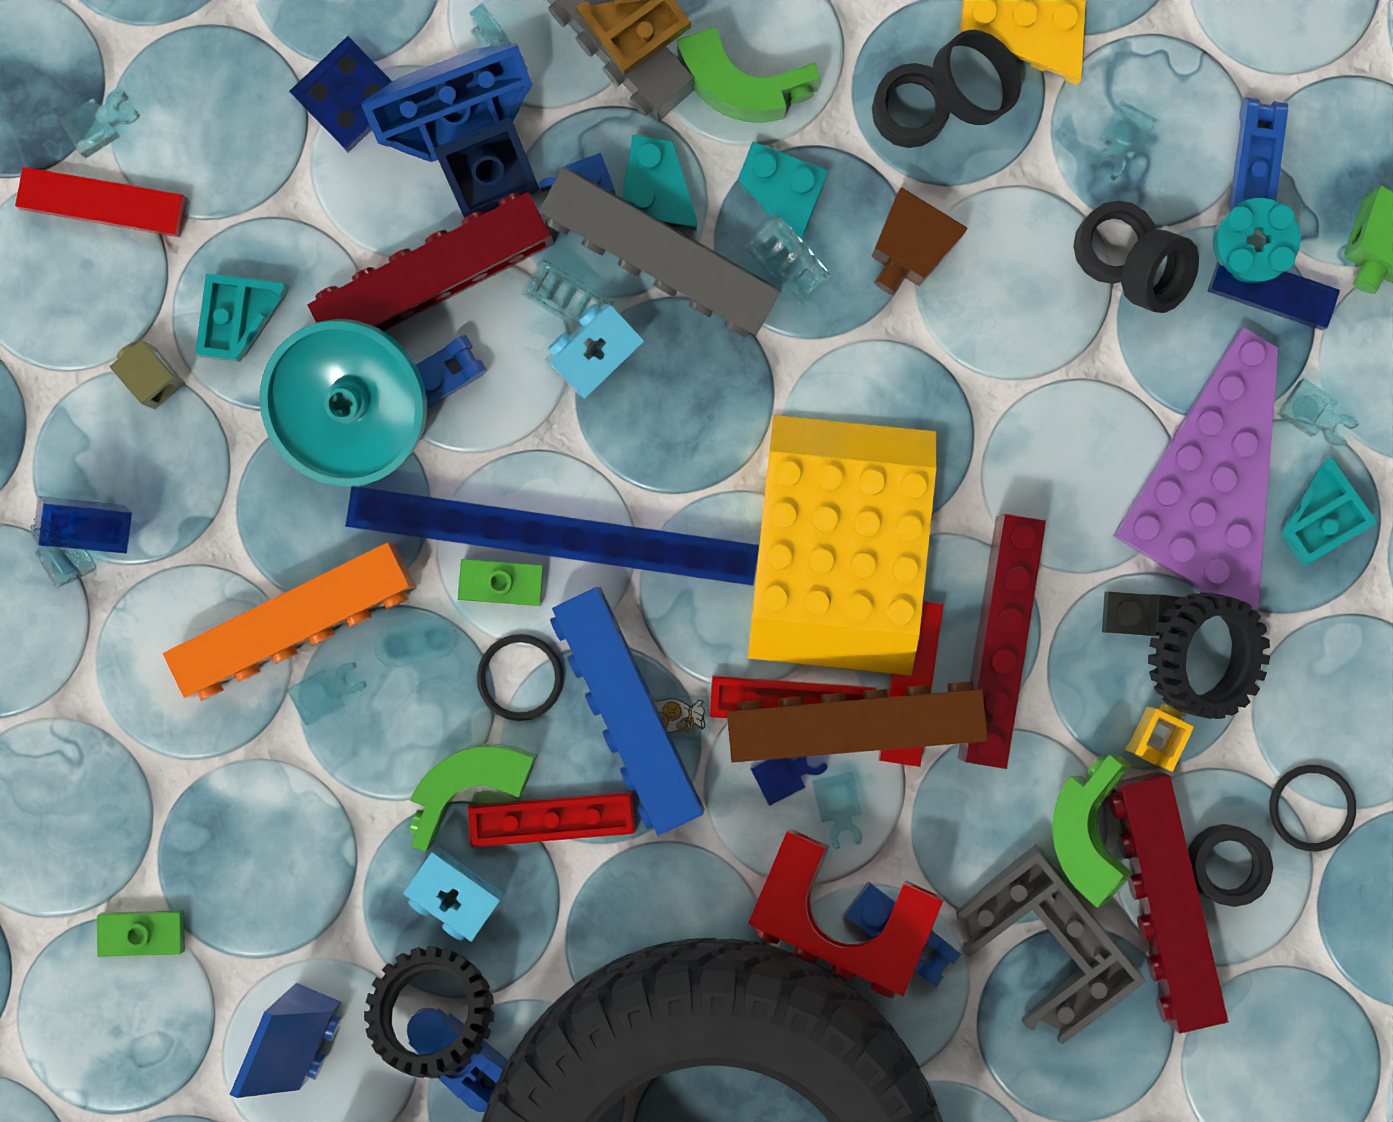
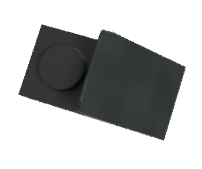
(1135, 612)

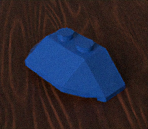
(448, 100)

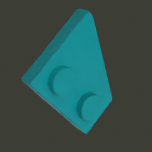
(782, 185)
(1325, 516)

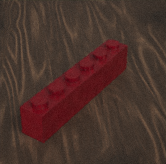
(440, 267)
(1004, 633)
(1168, 902)

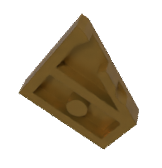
(634, 28)

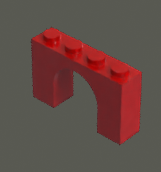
(787, 915)

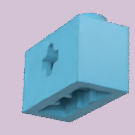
(615, 345)
(437, 878)

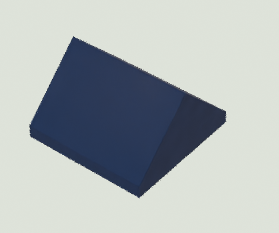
(486, 167)

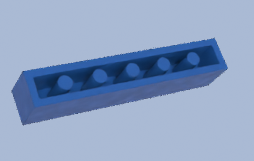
(627, 710)

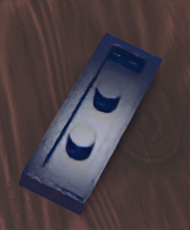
(1284, 296)

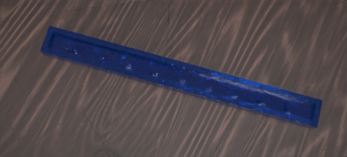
(552, 535)

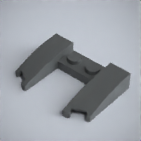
(1104, 968)

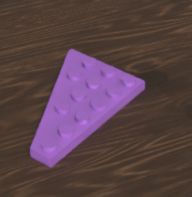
(1210, 487)

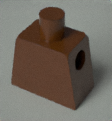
(913, 241)

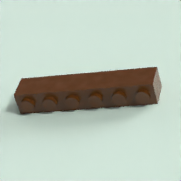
(857, 725)

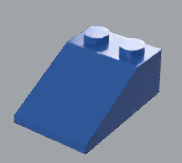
(288, 1043)

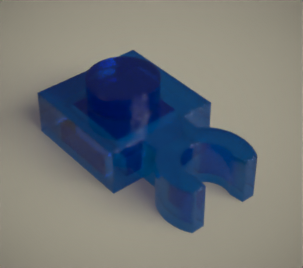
(783, 776)

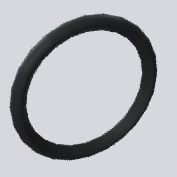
(481, 680)
(1351, 808)

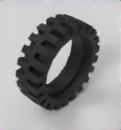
(1245, 655)
(387, 992)

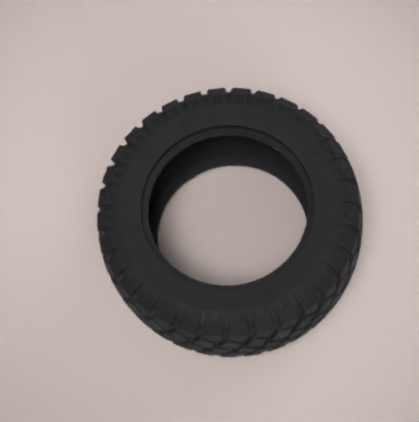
(711, 1008)

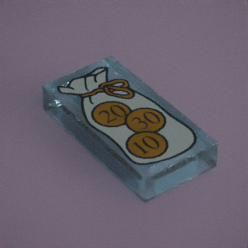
(685, 715)

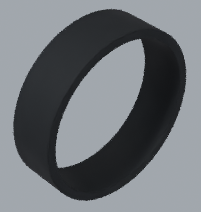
(1002, 61)

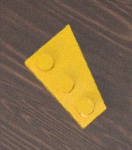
(1035, 31)

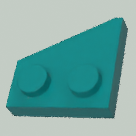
(657, 182)
(234, 314)

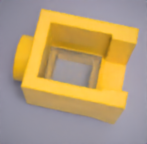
(1160, 736)

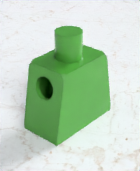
(1372, 240)

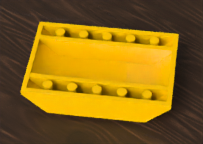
(843, 545)

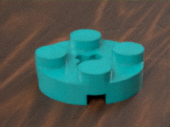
(1275, 223)

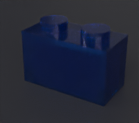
(82, 525)

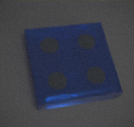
(336, 89)

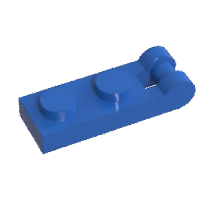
(1258, 151)
(437, 376)
(871, 913)

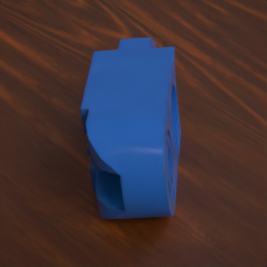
(435, 1030)

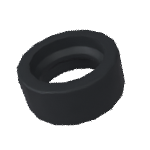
(892, 131)
(1084, 253)
(1143, 264)
(1260, 872)

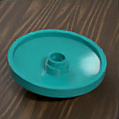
(343, 402)

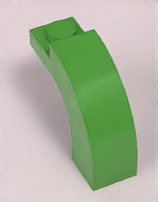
(736, 92)
(480, 765)
(1077, 835)

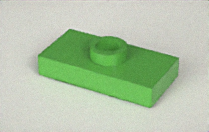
(500, 582)
(140, 933)

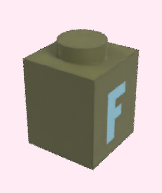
(146, 373)

